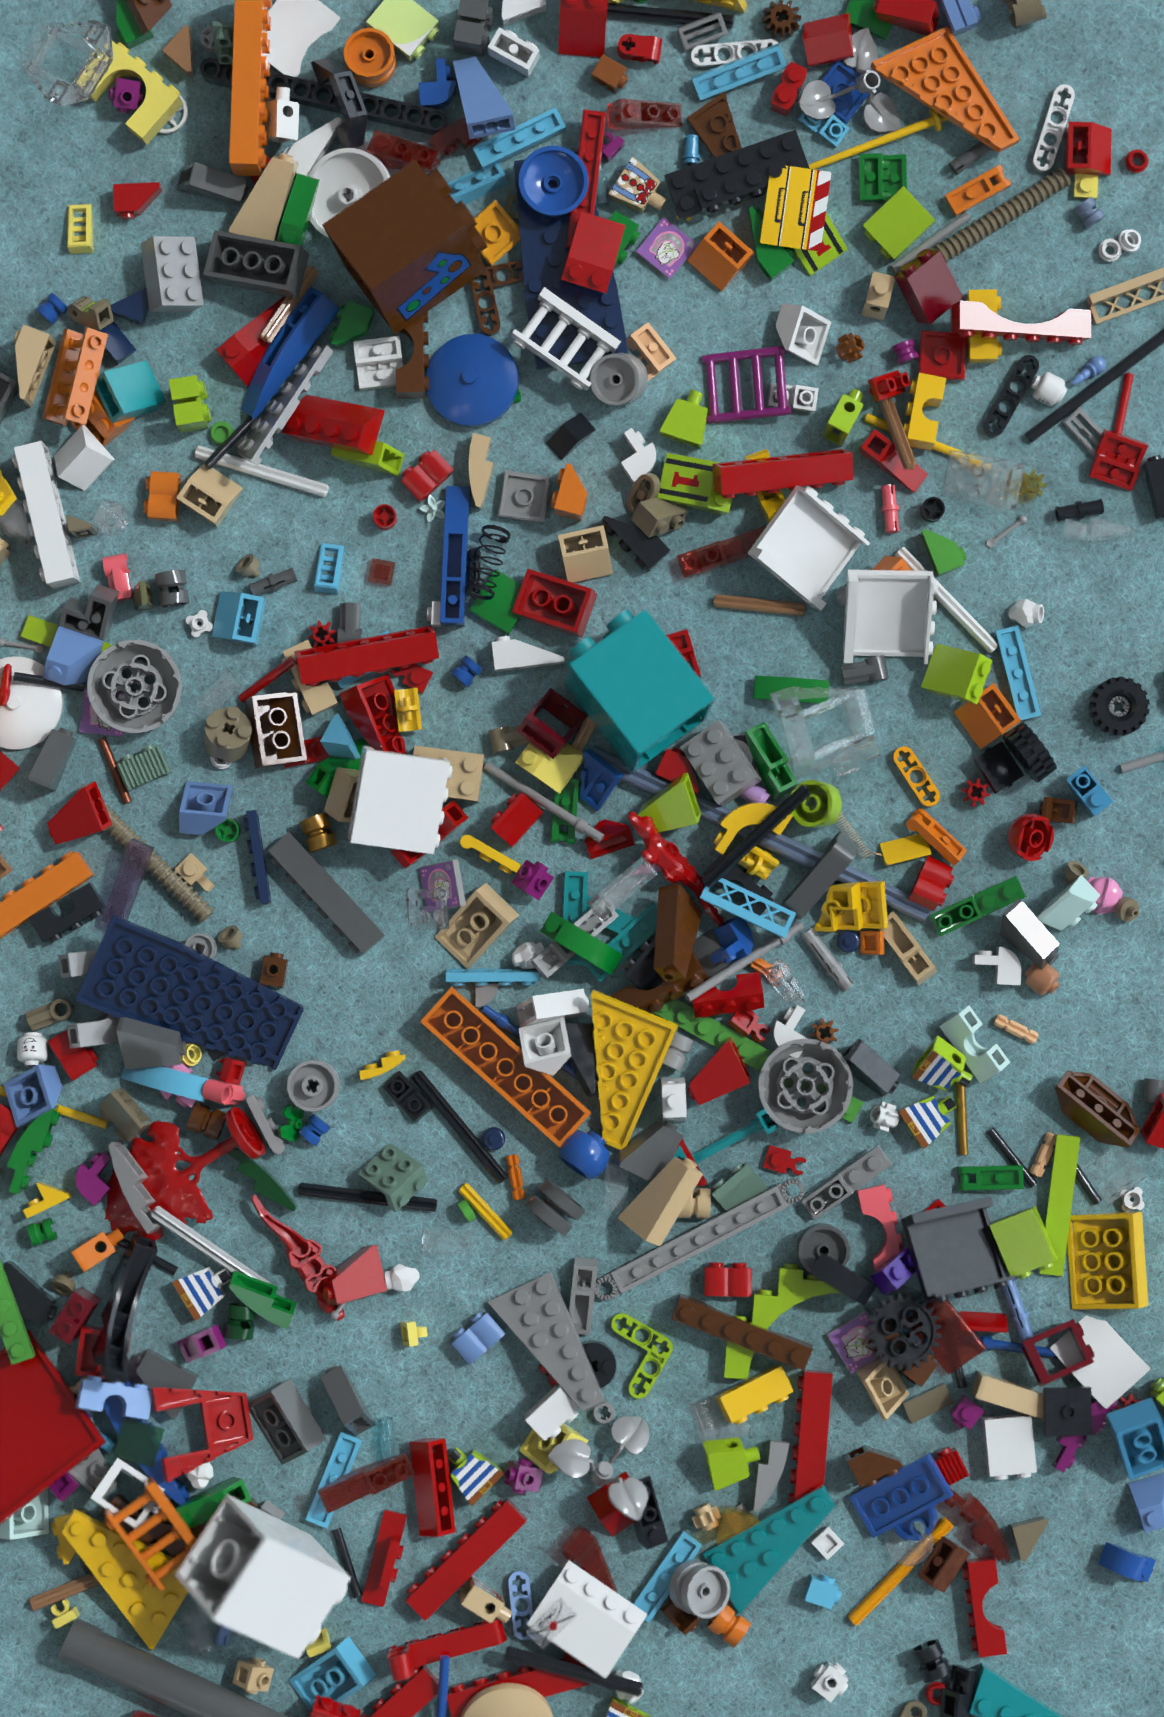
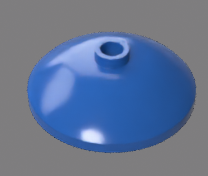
(555, 165)

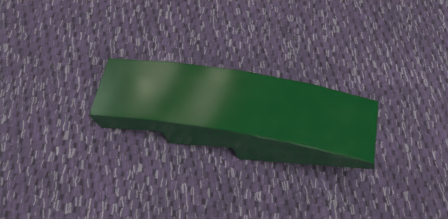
(266, 1183)

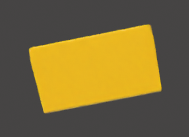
(904, 849)

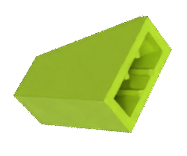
(383, 459)
(673, 806)

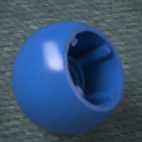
(585, 1154)

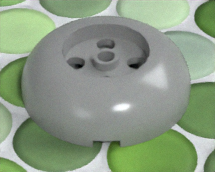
(143, 660)
(821, 1108)

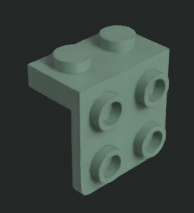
(395, 1176)
(738, 1188)

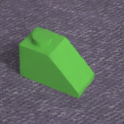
(943, 552)

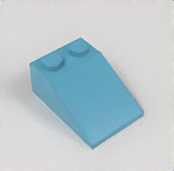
(333, 1674)

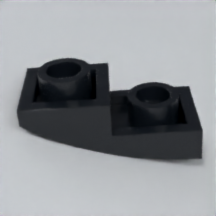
(407, 1097)

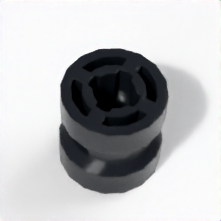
(932, 509)

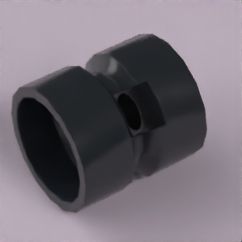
(925, 1656)

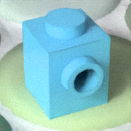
(822, 1591)

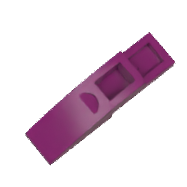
(1071, 1443)

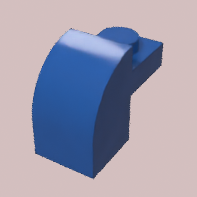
(439, 93)
(735, 941)
(1126, 1562)

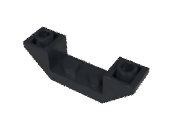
(352, 131)

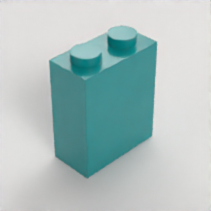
(129, 391)

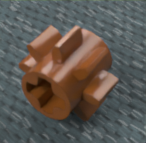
(850, 347)
(822, 1025)

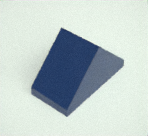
(132, 307)

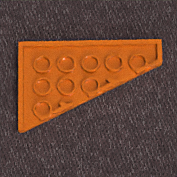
(946, 81)

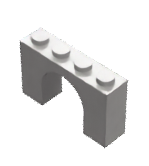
(90, 1033)

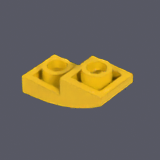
(389, 1062)

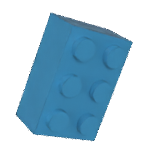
(1138, 1437)

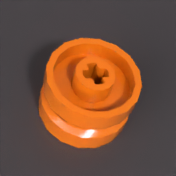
(358, 52)

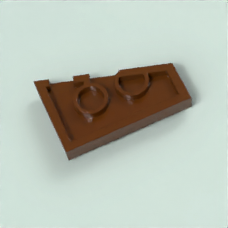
(716, 126)

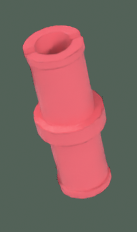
(890, 509)

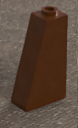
(675, 932)

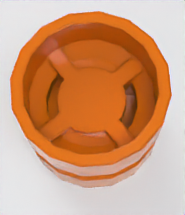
(731, 1627)

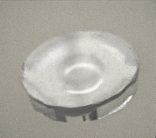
(910, 1551)

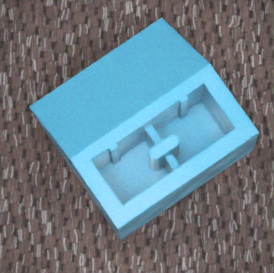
(239, 617)

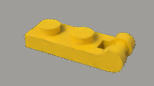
(489, 854)

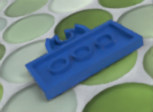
(903, 1500)

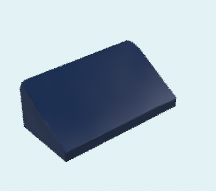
(117, 343)

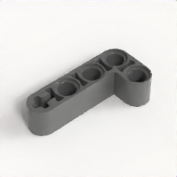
(821, 876)

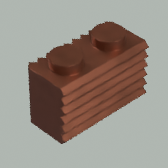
(943, 1564)

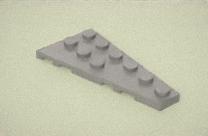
(282, 408)
(545, 1327)

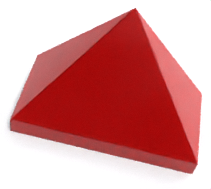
(616, 837)

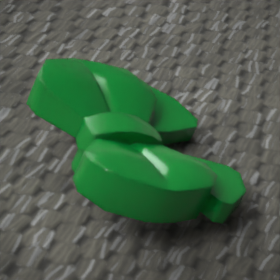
(290, 1131)

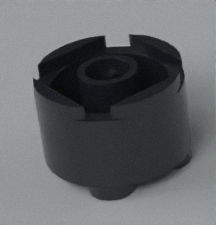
(606, 1360)

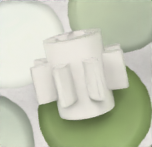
(884, 1116)

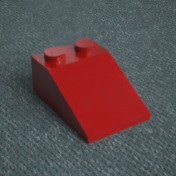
(582, 27)
(593, 252)
(555, 602)

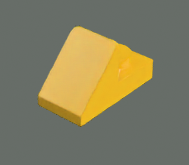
(51, 1196)

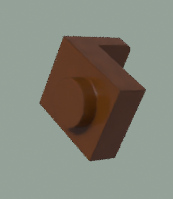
(1059, 810)
(682, 1620)

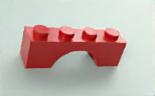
(981, 1577)

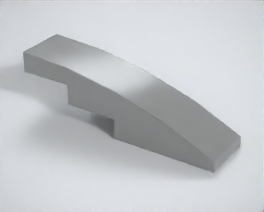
(556, 955)
(130, 1178)

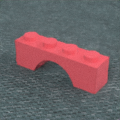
(875, 1202)

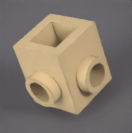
(256, 1679)

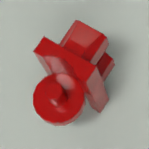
(888, 385)

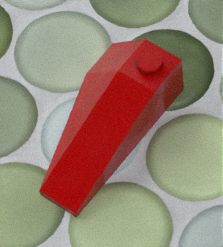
(246, 348)
(374, 714)

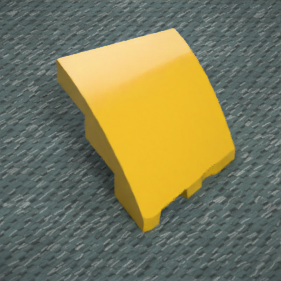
(854, 907)

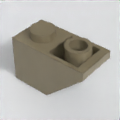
(659, 516)

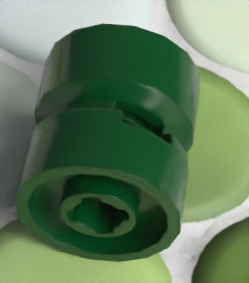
(239, 1322)

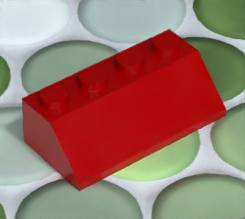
(335, 424)

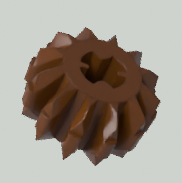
(787, 25)

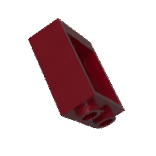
(544, 736)
(72, 1317)
(1036, 1363)

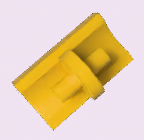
(408, 710)
(759, 862)

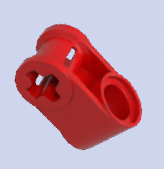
(642, 48)

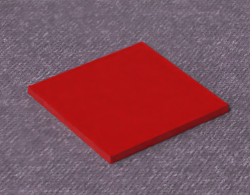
(38, 1429)

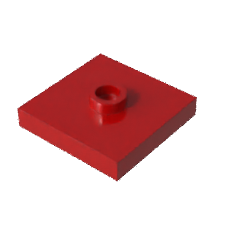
(942, 355)

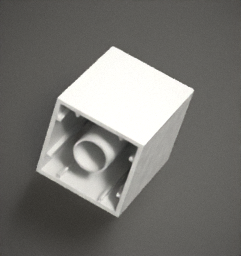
(262, 1577)

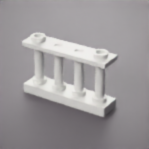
(567, 316)

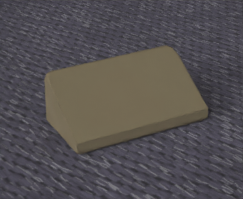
(80, 528)
(927, 1402)

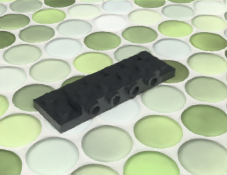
(733, 175)

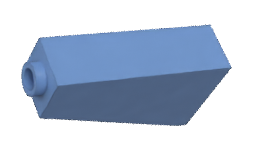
(482, 103)

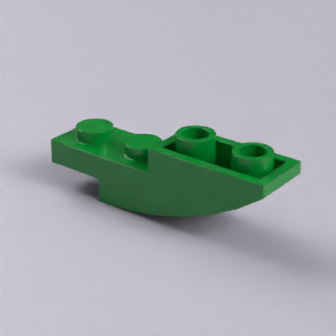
(978, 905)
(34, 1139)

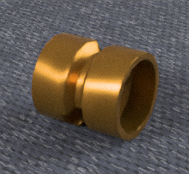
(318, 832)

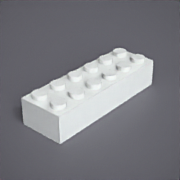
(46, 514)

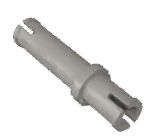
(831, 965)

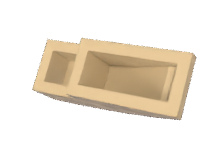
(479, 468)
(908, 950)

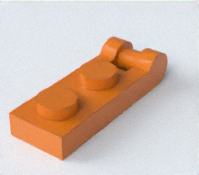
(977, 190)
(936, 836)

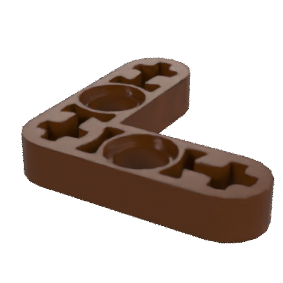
(493, 282)

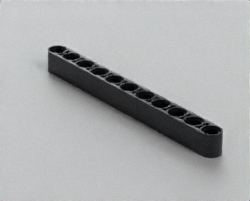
(314, 90)

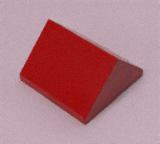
(606, 1512)

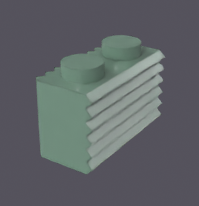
(143, 767)

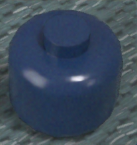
(848, 941)
(493, 1138)

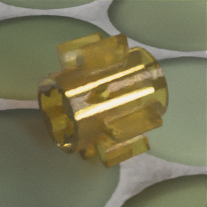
(1032, 491)

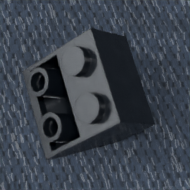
(642, 970)

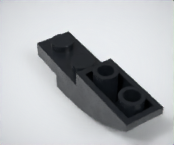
(958, 1697)

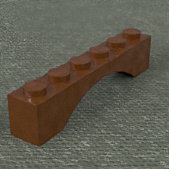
(745, 1334)

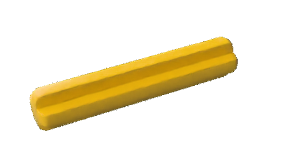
(485, 1211)

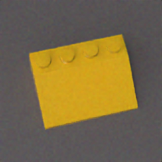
(1107, 1261)

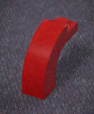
(453, 818)

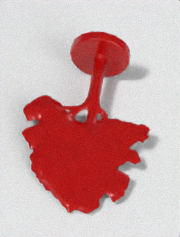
(170, 1186)

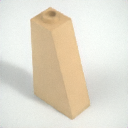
(267, 201)
(662, 1201)
(1008, 1394)

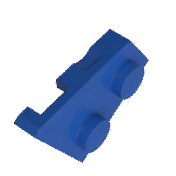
(598, 780)

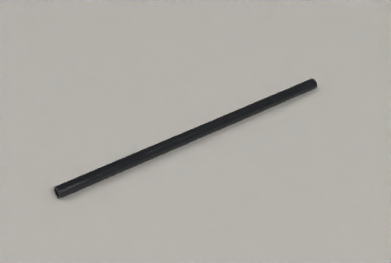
(1095, 387)

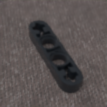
(1011, 396)

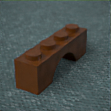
(411, 377)
(656, 998)

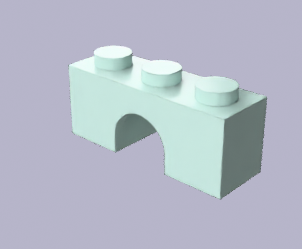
(981, 1060)

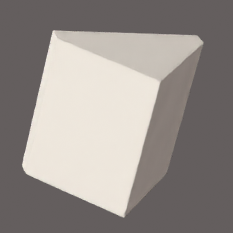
(82, 459)
(545, 1045)

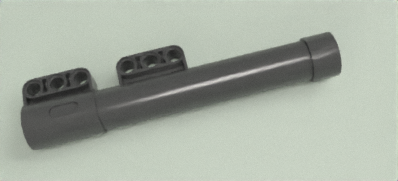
(154, 1677)

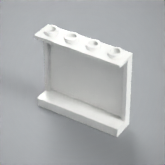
(807, 545)
(889, 613)
(399, 801)

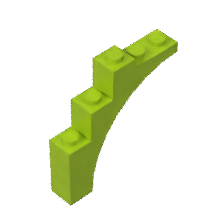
(768, 1307)

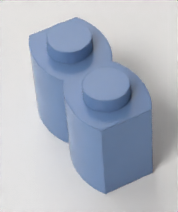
(478, 1337)

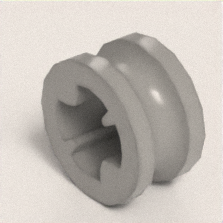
(610, 1409)

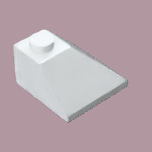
(802, 332)

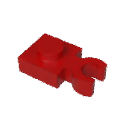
(415, 676)
(746, 1023)
(779, 1160)

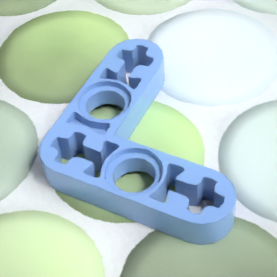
(513, 1588)

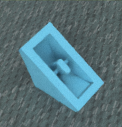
(338, 740)

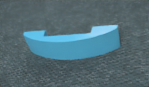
(167, 1080)

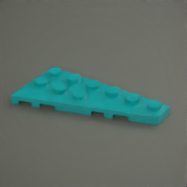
(762, 1550)

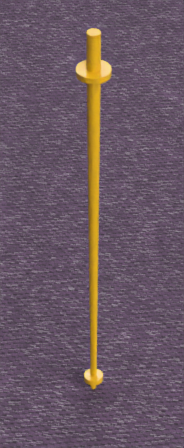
(934, 120)

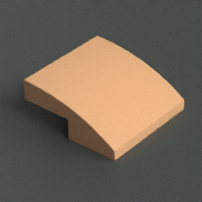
(651, 349)

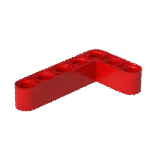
(459, 1641)

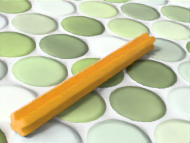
(875, 1597)

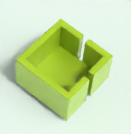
(190, 408)

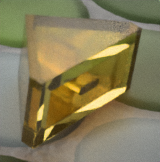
(734, 1522)

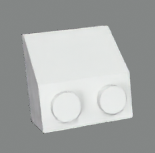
(552, 1412)

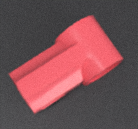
(117, 574)
(223, 1092)

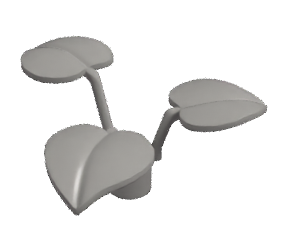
(879, 114)
(574, 1461)

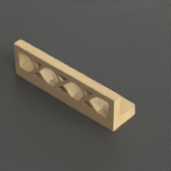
(1125, 289)

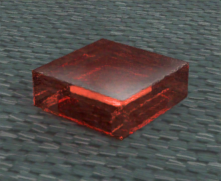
(381, 571)

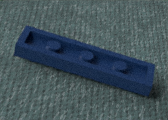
(255, 846)

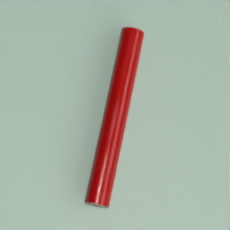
(1123, 403)
(267, 679)

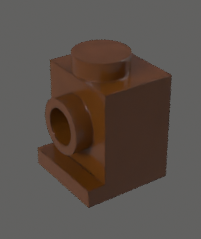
(279, 978)

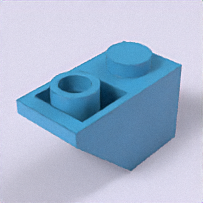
(1088, 791)

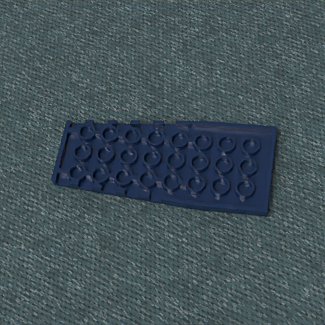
(543, 260)
(185, 991)

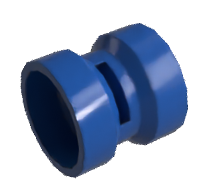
(52, 308)
(463, 675)
(318, 1126)

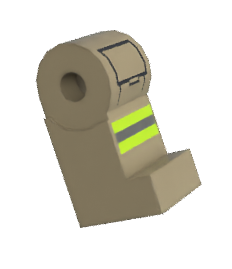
(90, 312)

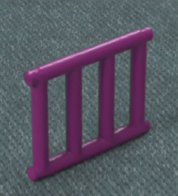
(759, 411)

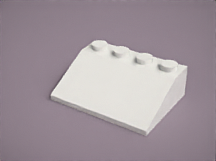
(602, 1622)

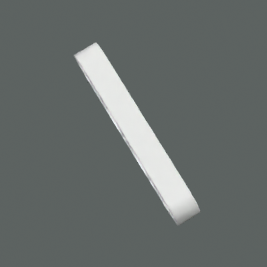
(733, 47)
(1052, 128)

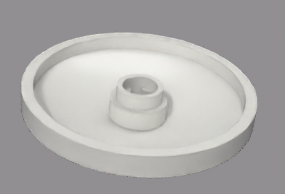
(343, 178)
(30, 709)

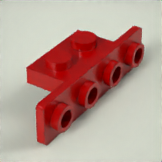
(384, 1558)

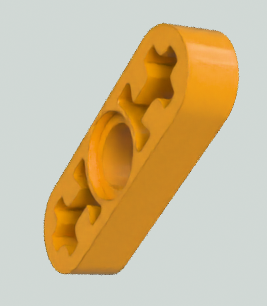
(900, 765)

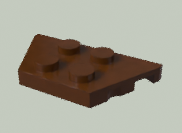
(148, 12)

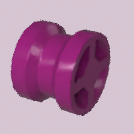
(905, 352)

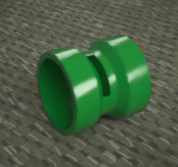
(225, 828)
(41, 1232)

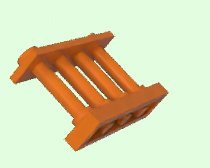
(75, 376)
(165, 1512)

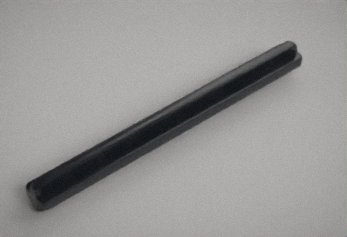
(662, 15)
(756, 836)
(459, 1126)
(362, 1196)
(572, 1671)

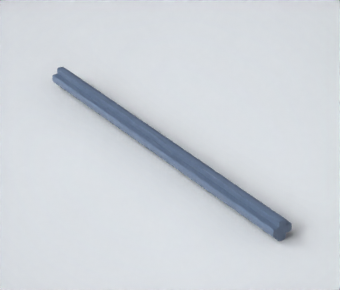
(776, 843)

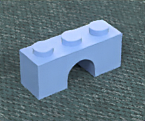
(135, 1400)

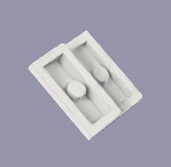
(377, 362)

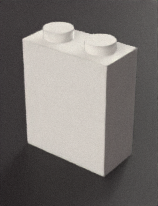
(1009, 1446)

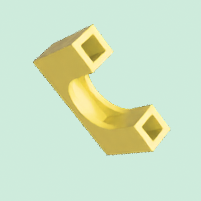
(160, 100)

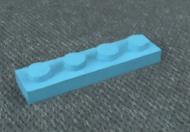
(739, 71)
(522, 138)
(1017, 673)
(483, 976)
(338, 1465)
(657, 1587)

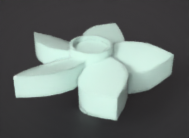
(433, 509)

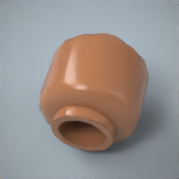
(1043, 979)

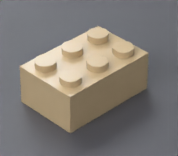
(466, 771)

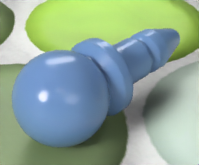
(1095, 366)

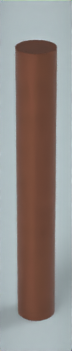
(111, 762)

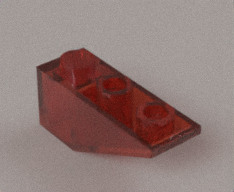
(643, 114)
(399, 152)
(586, 1550)

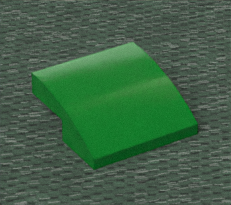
(863, 16)
(881, 176)
(499, 609)

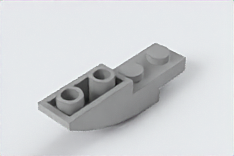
(846, 1182)

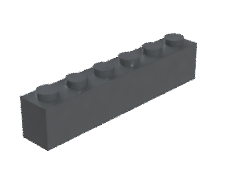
(325, 891)

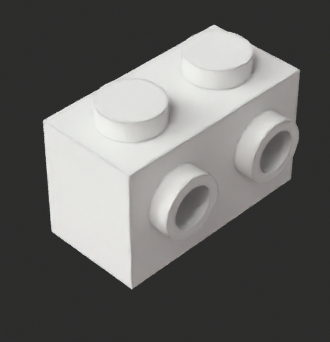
(513, 51)

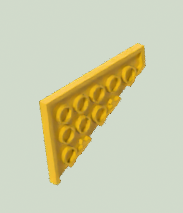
(628, 1058)
(124, 1577)

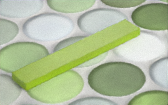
(1061, 1198)

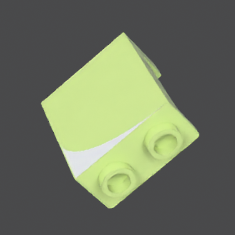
(406, 25)

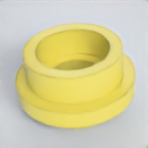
(195, 1055)

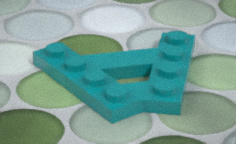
(631, 930)

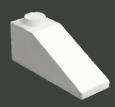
(313, 146)
(518, 655)

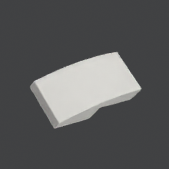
(798, 397)

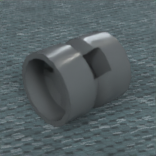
(172, 580)

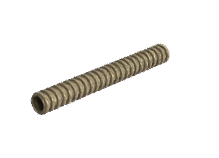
(1003, 214)
(160, 870)

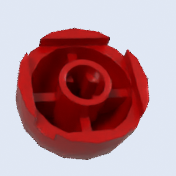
(1030, 836)

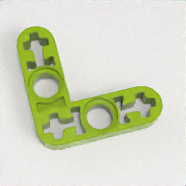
(651, 1355)

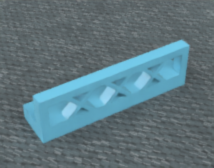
(745, 914)

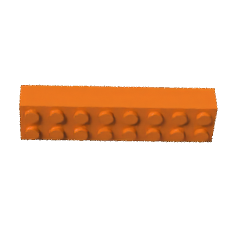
(249, 87)
(503, 1066)

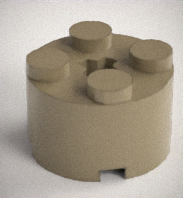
(1025, 12)
(227, 734)

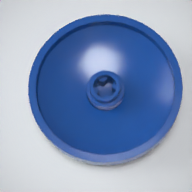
(472, 380)

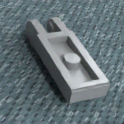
(266, 1125)

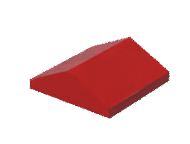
(828, 40)

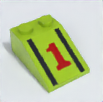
(831, 248)
(690, 484)

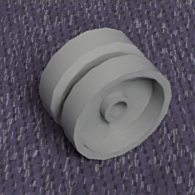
(618, 367)
(301, 1092)
(699, 1589)

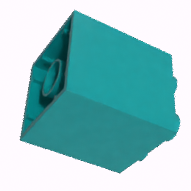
(637, 688)

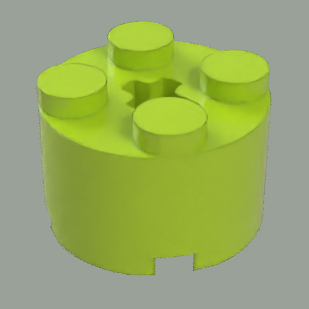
(827, 809)

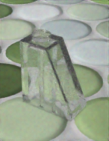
(622, 888)

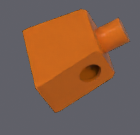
(88, 1256)

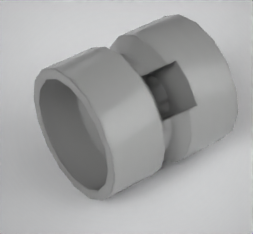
(203, 943)
(675, 1054)

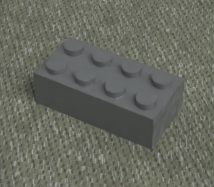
(256, 264)

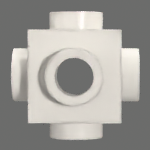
(830, 1689)

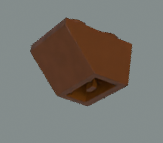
(870, 1464)

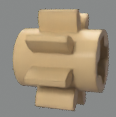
(706, 1517)

